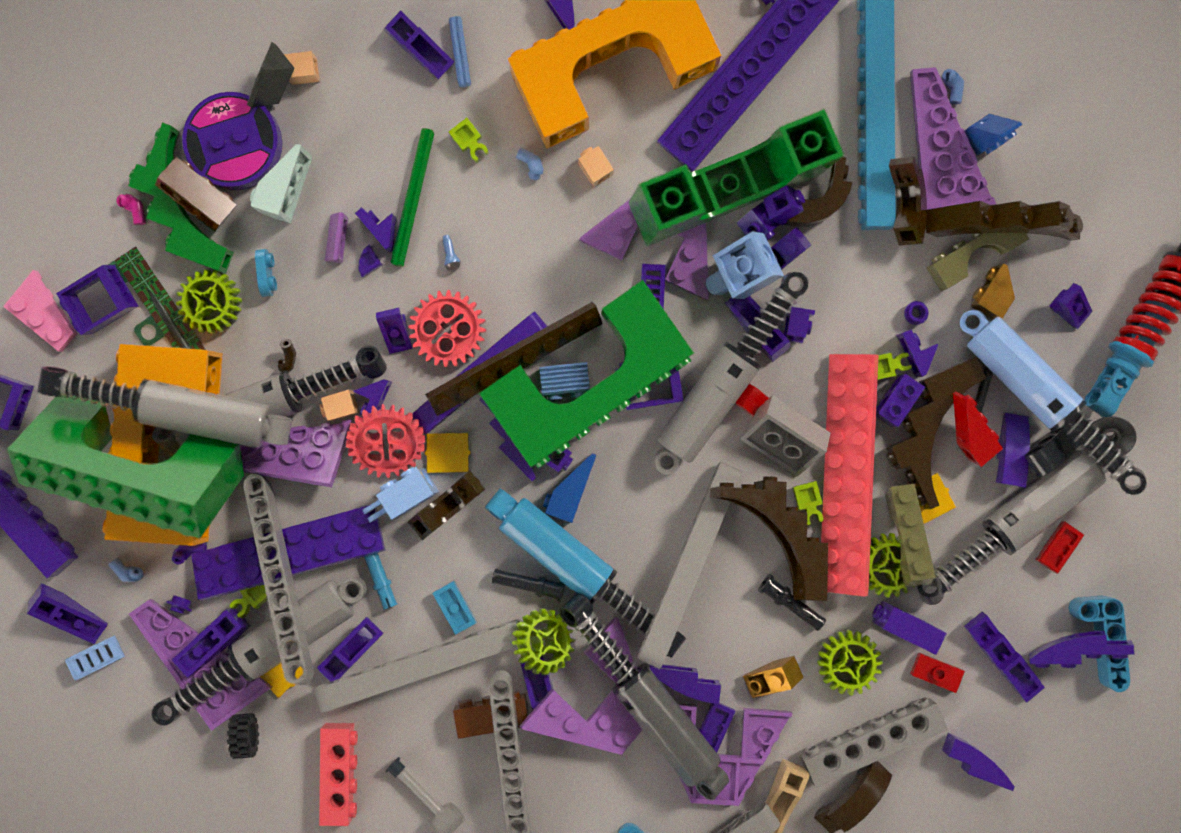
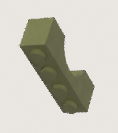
(952, 268)
(915, 553)

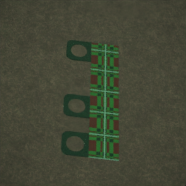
(138, 273)

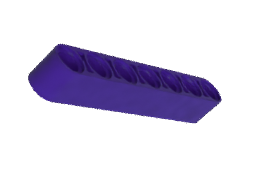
(524, 329)

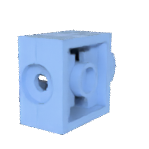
(744, 267)
(403, 495)

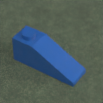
(567, 495)

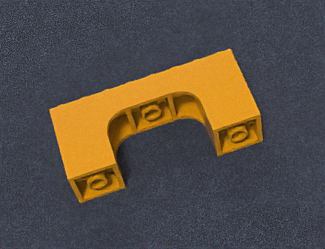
(549, 68)
(134, 440)

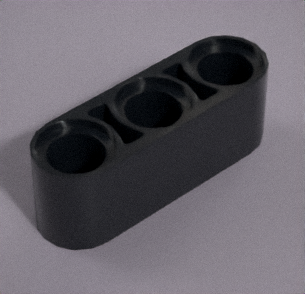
(1051, 451)

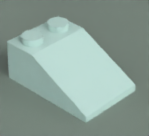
(281, 187)

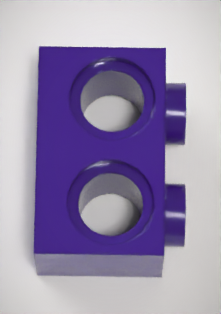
(898, 400)

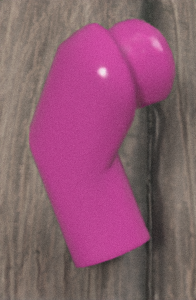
(133, 205)

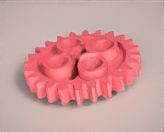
(432, 312)
(362, 442)

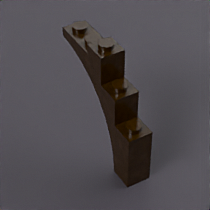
(1012, 217)
(924, 422)
(804, 554)

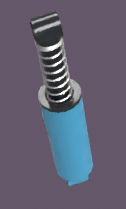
(568, 559)

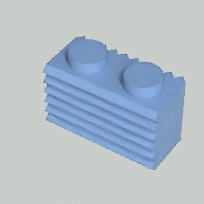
(564, 380)

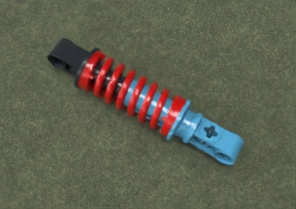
(1139, 336)

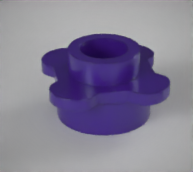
(179, 604)

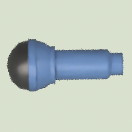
(452, 262)

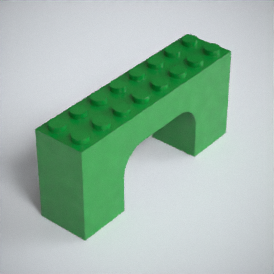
(687, 199)
(650, 351)
(65, 458)

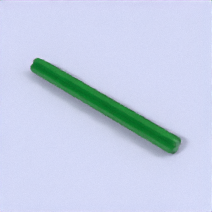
(412, 197)

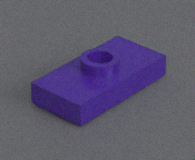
(716, 724)

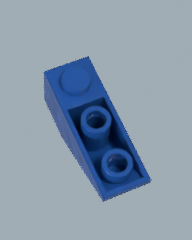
(991, 133)

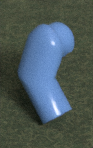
(955, 84)
(533, 161)
(126, 574)

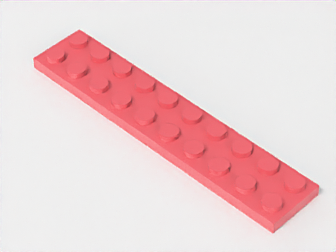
(849, 471)

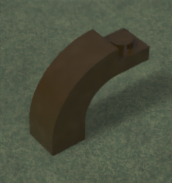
(911, 201)
(824, 207)
(446, 505)
(857, 801)

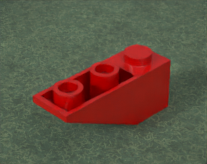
(972, 433)

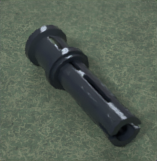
(540, 586)
(784, 593)

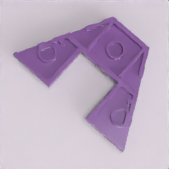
(689, 266)
(606, 729)
(759, 734)

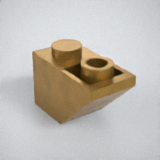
(996, 294)
(774, 677)

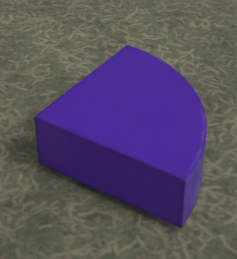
(368, 261)

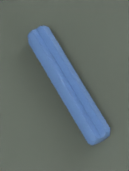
(459, 51)

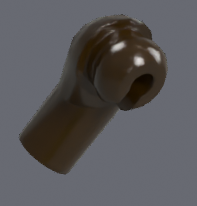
(290, 355)

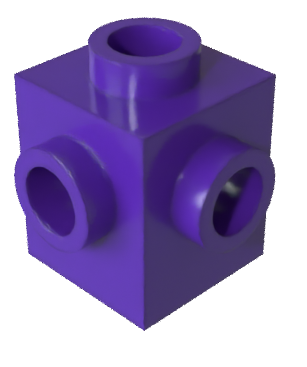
(757, 221)

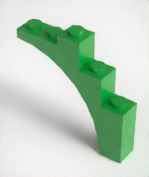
(186, 238)

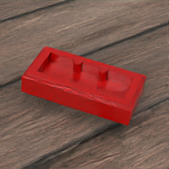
(1059, 547)
(937, 672)

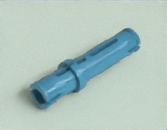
(380, 581)

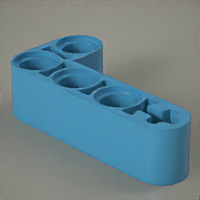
(1114, 672)

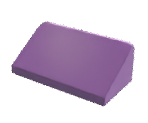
(336, 238)

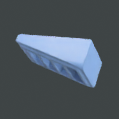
(80, 665)

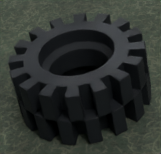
(243, 736)

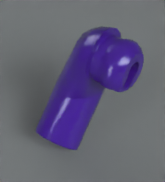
(183, 552)

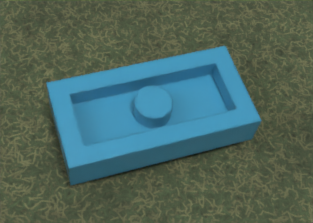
(454, 607)

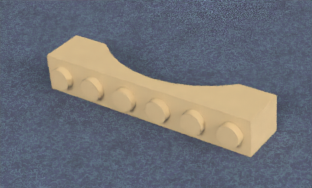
(786, 791)

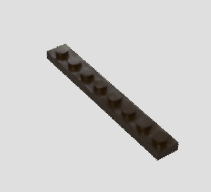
(522, 353)

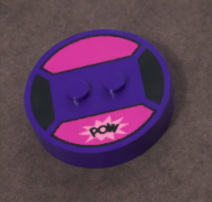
(231, 141)

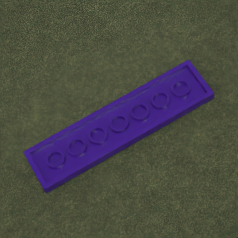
(308, 548)

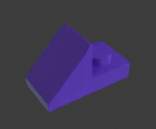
(384, 231)
(1072, 305)
(394, 330)
(918, 359)
(376, 393)

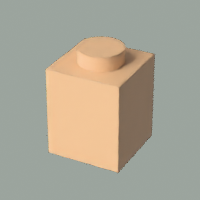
(305, 68)
(595, 165)
(339, 405)

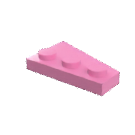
(38, 310)

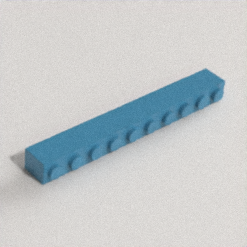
(877, 113)

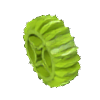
(203, 308)
(893, 574)
(532, 654)
(868, 658)

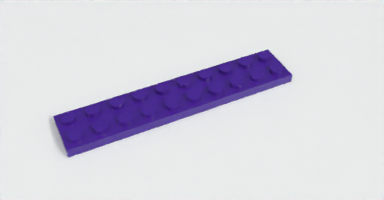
(742, 78)

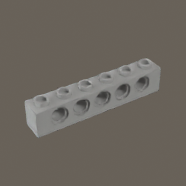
(886, 744)

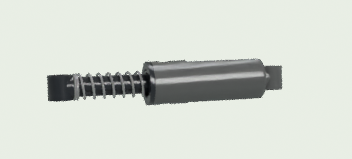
(651, 705)

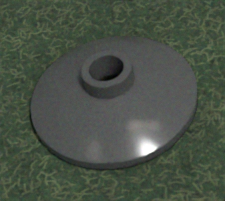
(1123, 434)

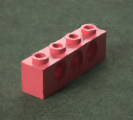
(330, 810)

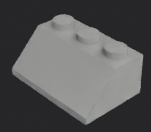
(786, 436)

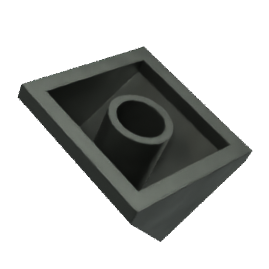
(271, 78)

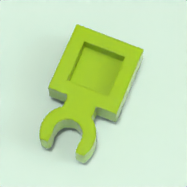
(467, 138)
(887, 365)
(807, 498)
(252, 597)

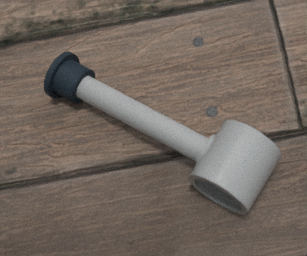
(446, 818)

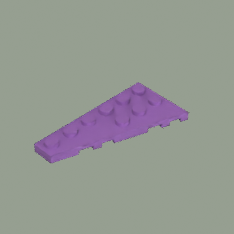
(943, 147)
(309, 456)
(168, 638)

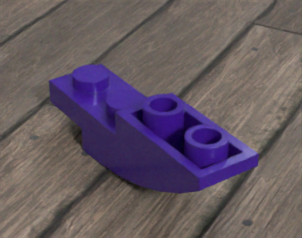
(1069, 649)

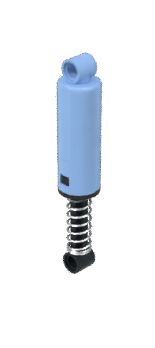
(1045, 393)

